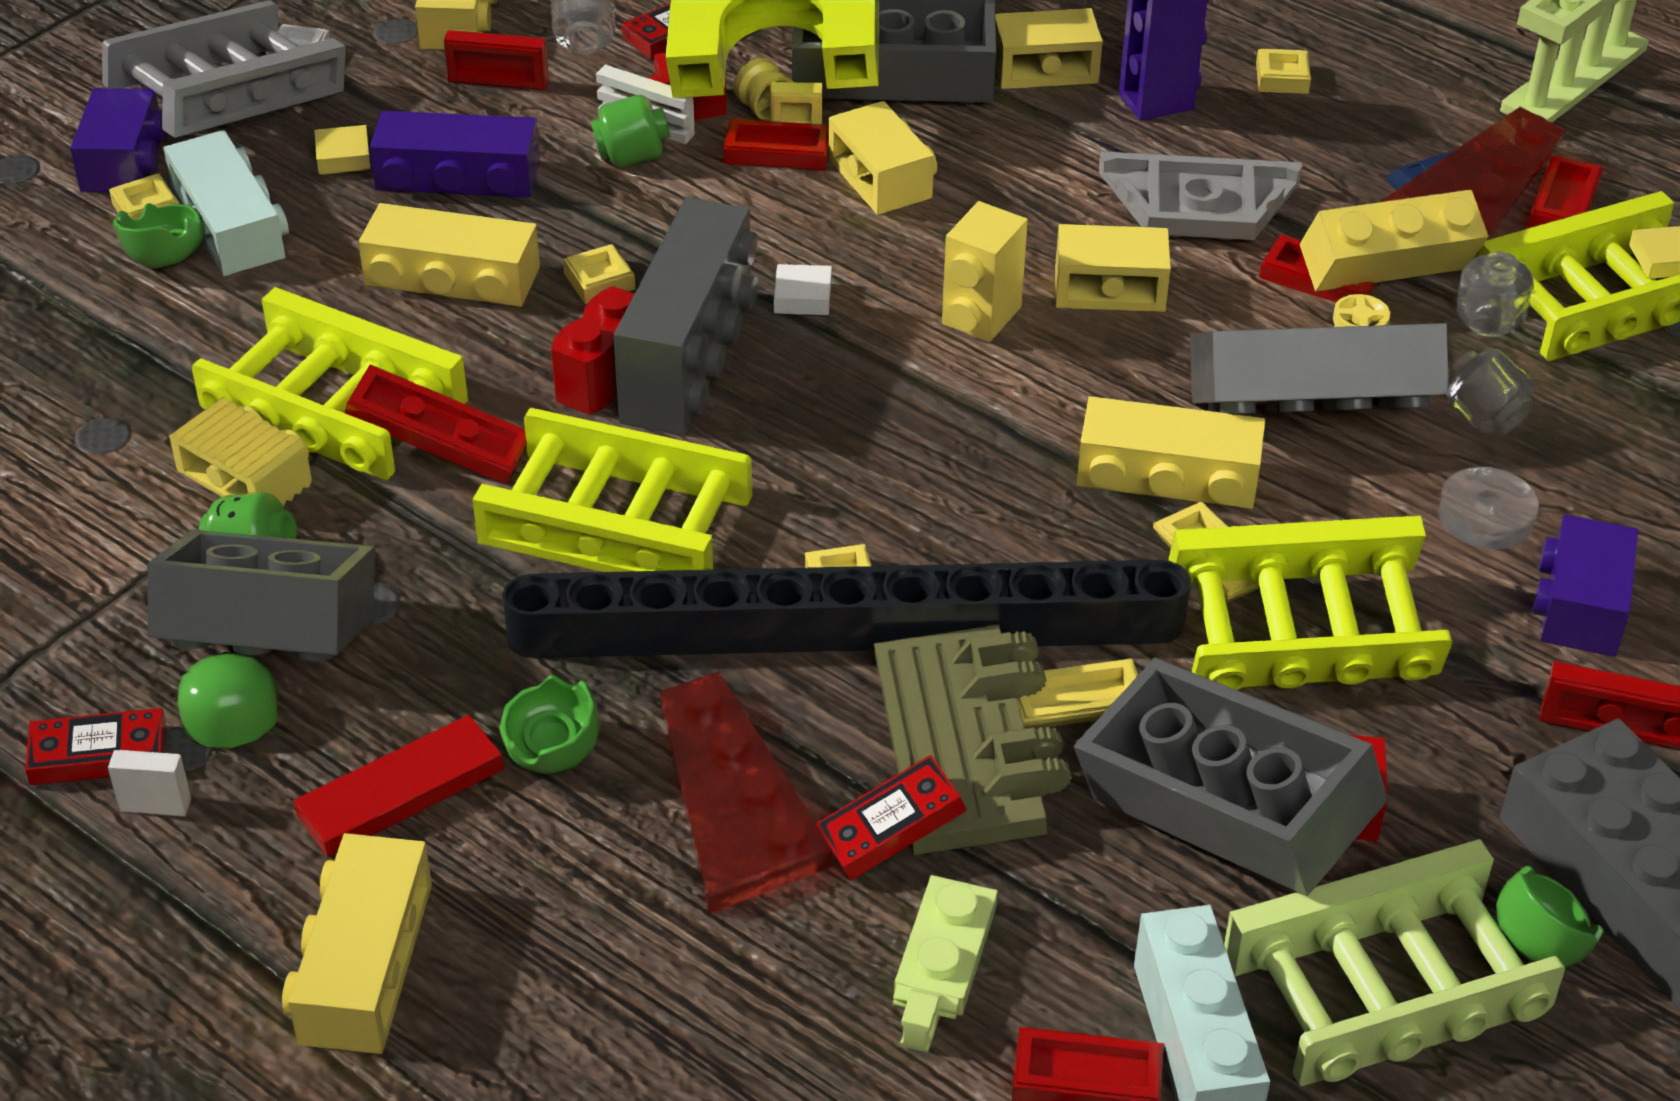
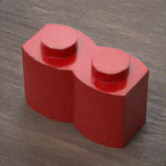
(586, 354)

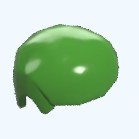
(160, 235)
(227, 700)
(551, 726)
(1544, 919)

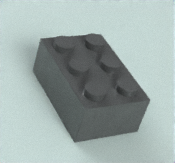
(261, 593)

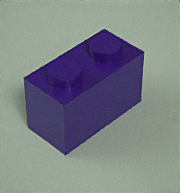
(117, 138)
(1587, 585)

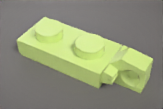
(942, 957)

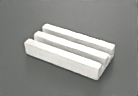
(679, 122)

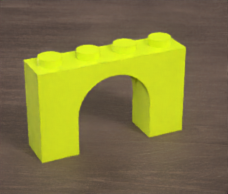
(708, 29)

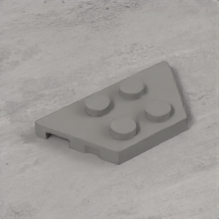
(1200, 194)

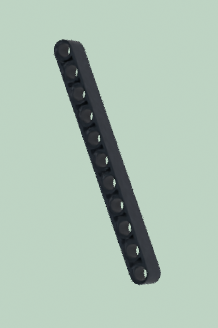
(840, 607)

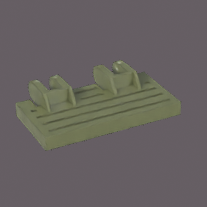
(960, 704)

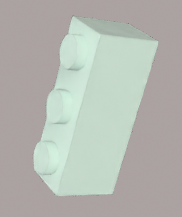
(233, 204)
(1197, 1008)

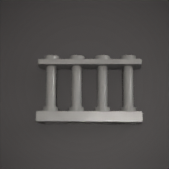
(228, 92)

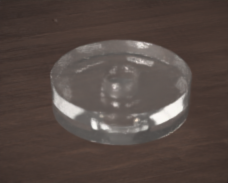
(1488, 507)

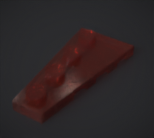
(1493, 164)
(738, 802)

